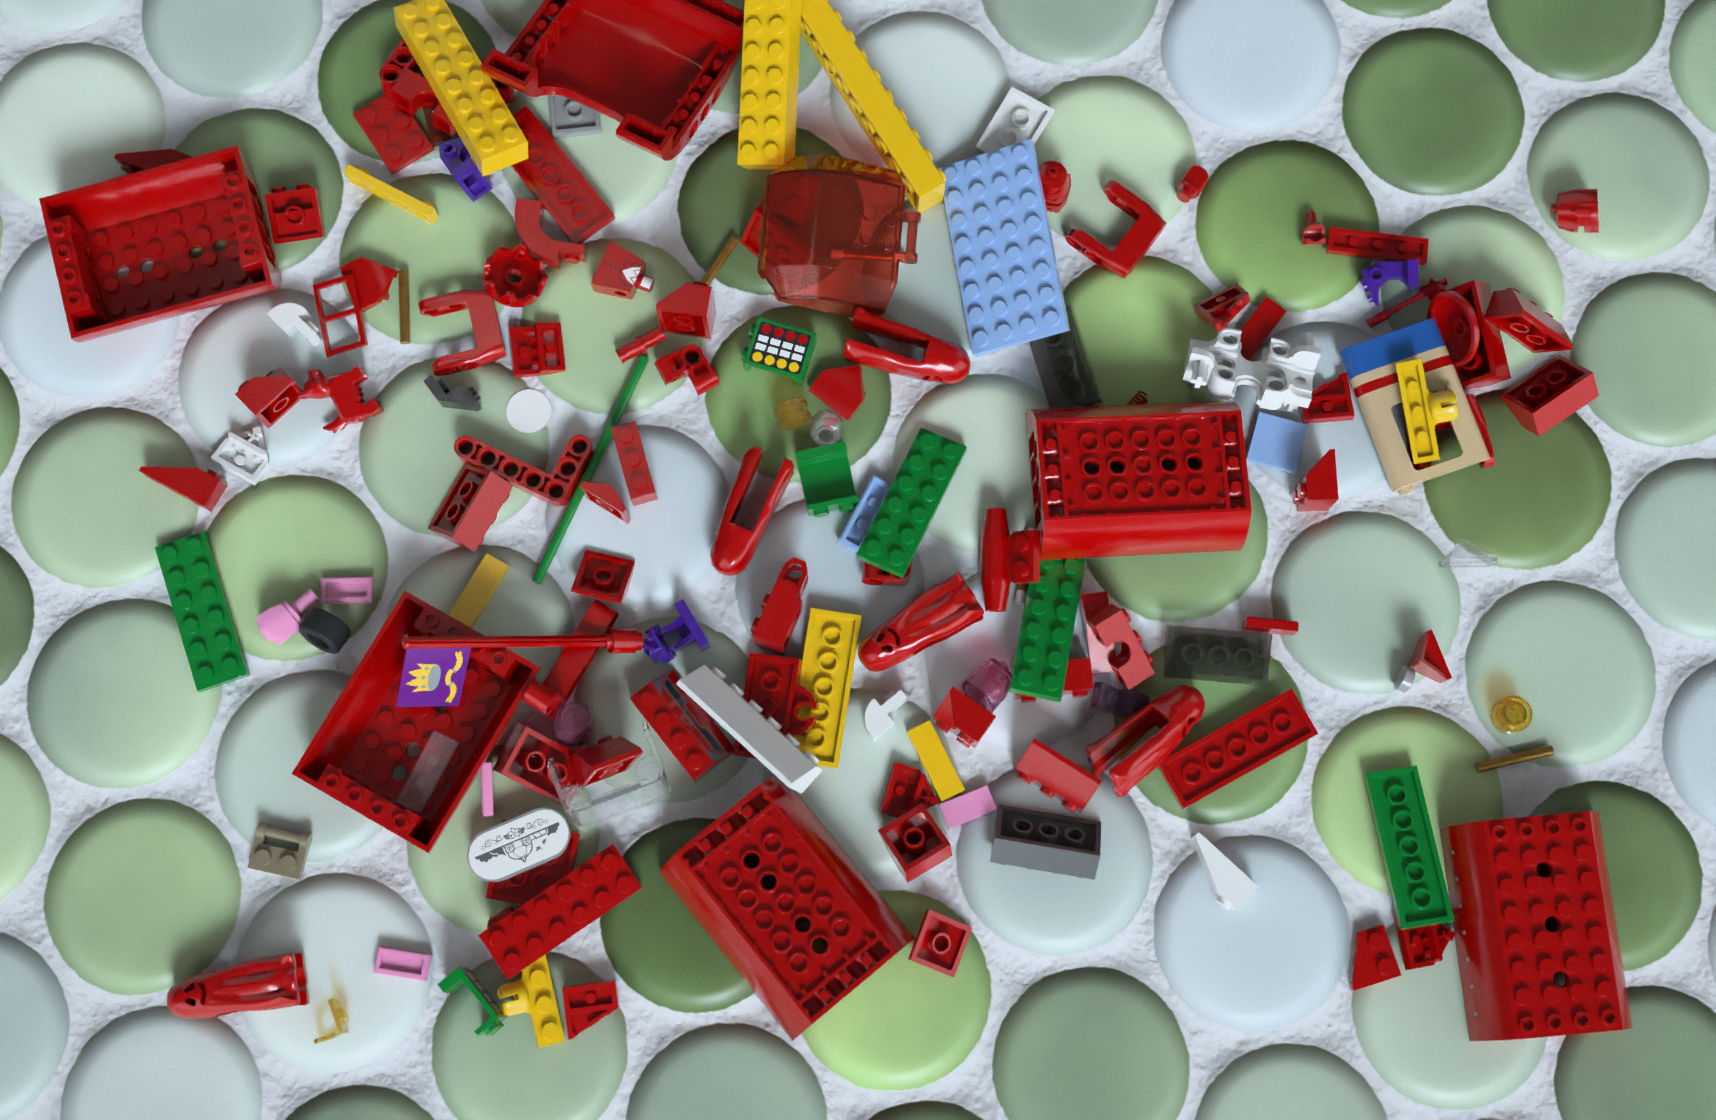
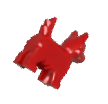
(345, 394)

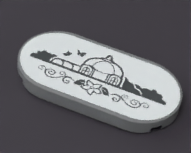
(518, 844)

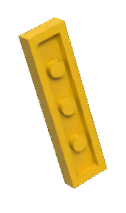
(363, 179)

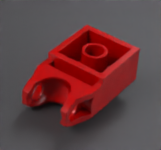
(781, 609)

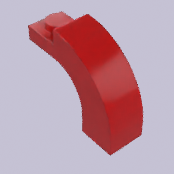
(529, 222)

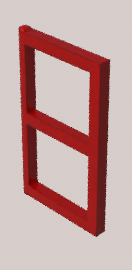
(356, 310)

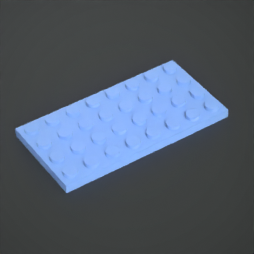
(1003, 249)

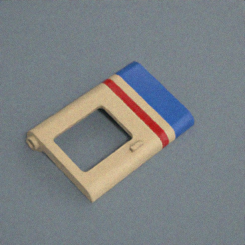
(1377, 389)

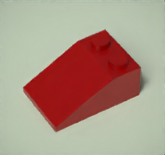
(603, 760)
(526, 762)

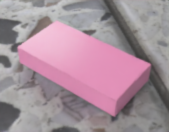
(347, 590)
(487, 790)
(967, 807)
(402, 963)

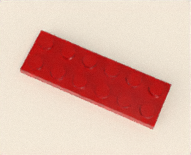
(559, 183)
(1237, 748)
(559, 911)

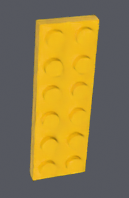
(828, 675)

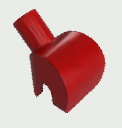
(1312, 231)

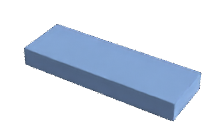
(864, 513)

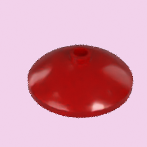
(1457, 325)

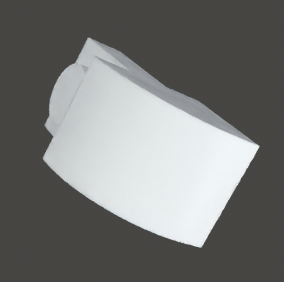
(295, 318)
(877, 717)

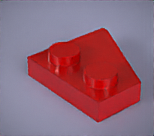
(1222, 306)
(1330, 402)
(1373, 958)
(588, 1004)

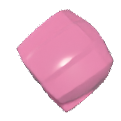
(284, 619)

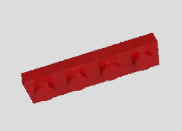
(1376, 245)

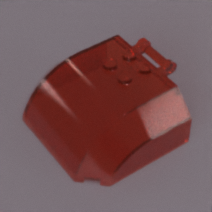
(834, 234)

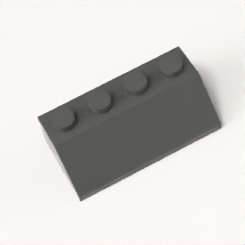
(1046, 842)

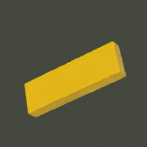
(479, 590)
(935, 761)

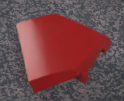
(371, 280)
(840, 389)
(905, 791)
(1423, 945)

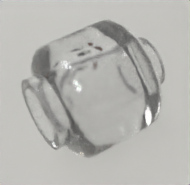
(826, 427)

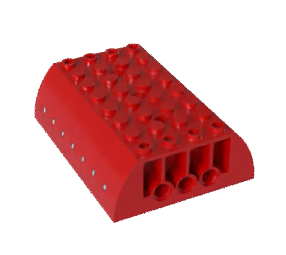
(1502, 934)

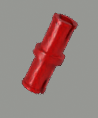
(640, 344)

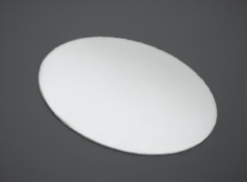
(528, 410)

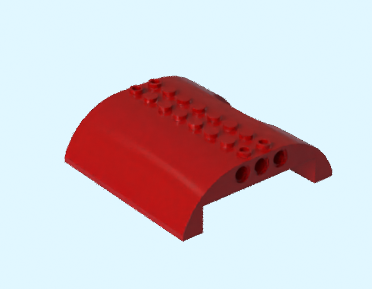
(633, 60)

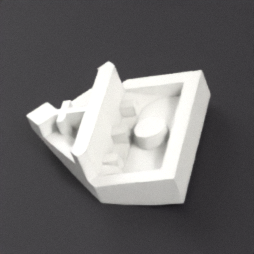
(243, 455)

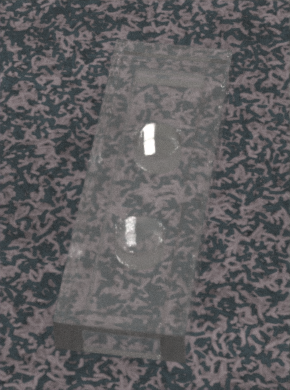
(427, 772)

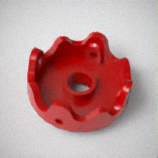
(515, 262)

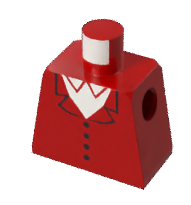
(621, 274)

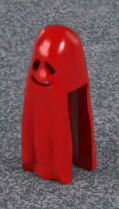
(941, 362)
(734, 544)
(921, 624)
(1171, 712)
(243, 987)

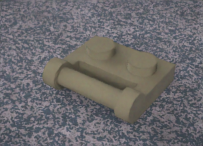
(277, 859)

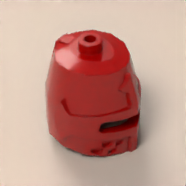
(1055, 185)
(1577, 209)

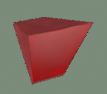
(1428, 659)

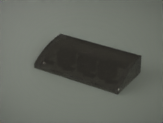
(1066, 368)
(1217, 655)

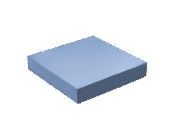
(1276, 442)

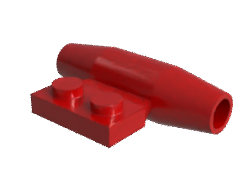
(1006, 558)

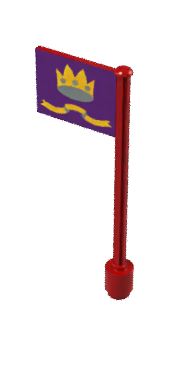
(437, 665)

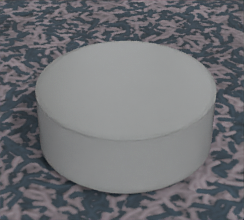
(1404, 679)

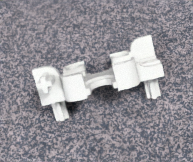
(1291, 369)

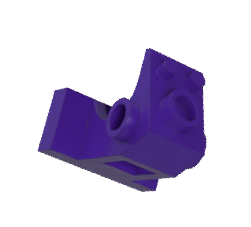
(462, 168)
(1404, 271)
(688, 629)

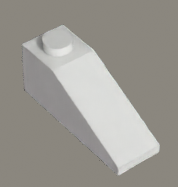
(1225, 877)

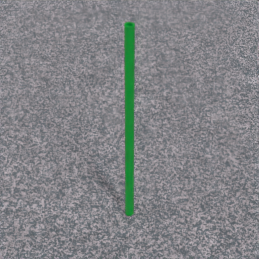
(590, 470)

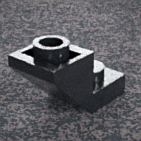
(458, 398)

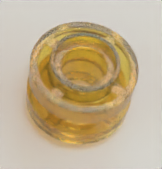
(792, 414)
(1503, 723)

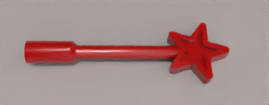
(1429, 290)

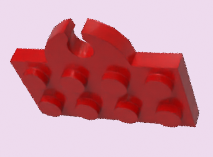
(775, 688)

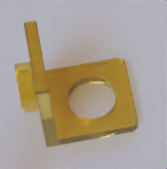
(341, 1017)

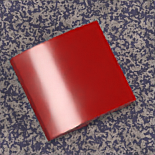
(536, 350)

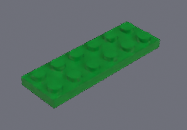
(911, 503)
(202, 611)
(1047, 630)
(1408, 847)

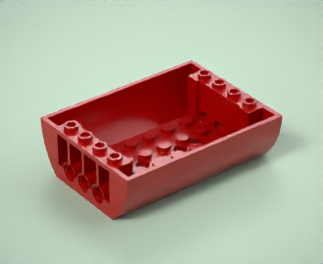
(161, 220)
(1144, 505)
(370, 736)
(758, 924)

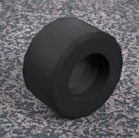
(324, 630)

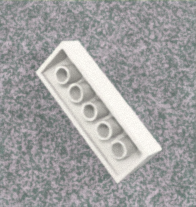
(751, 728)

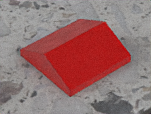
(606, 498)
(603, 576)
(940, 943)

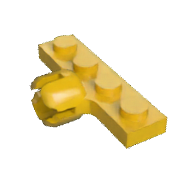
(1423, 410)
(536, 997)

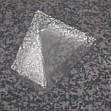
(1467, 555)

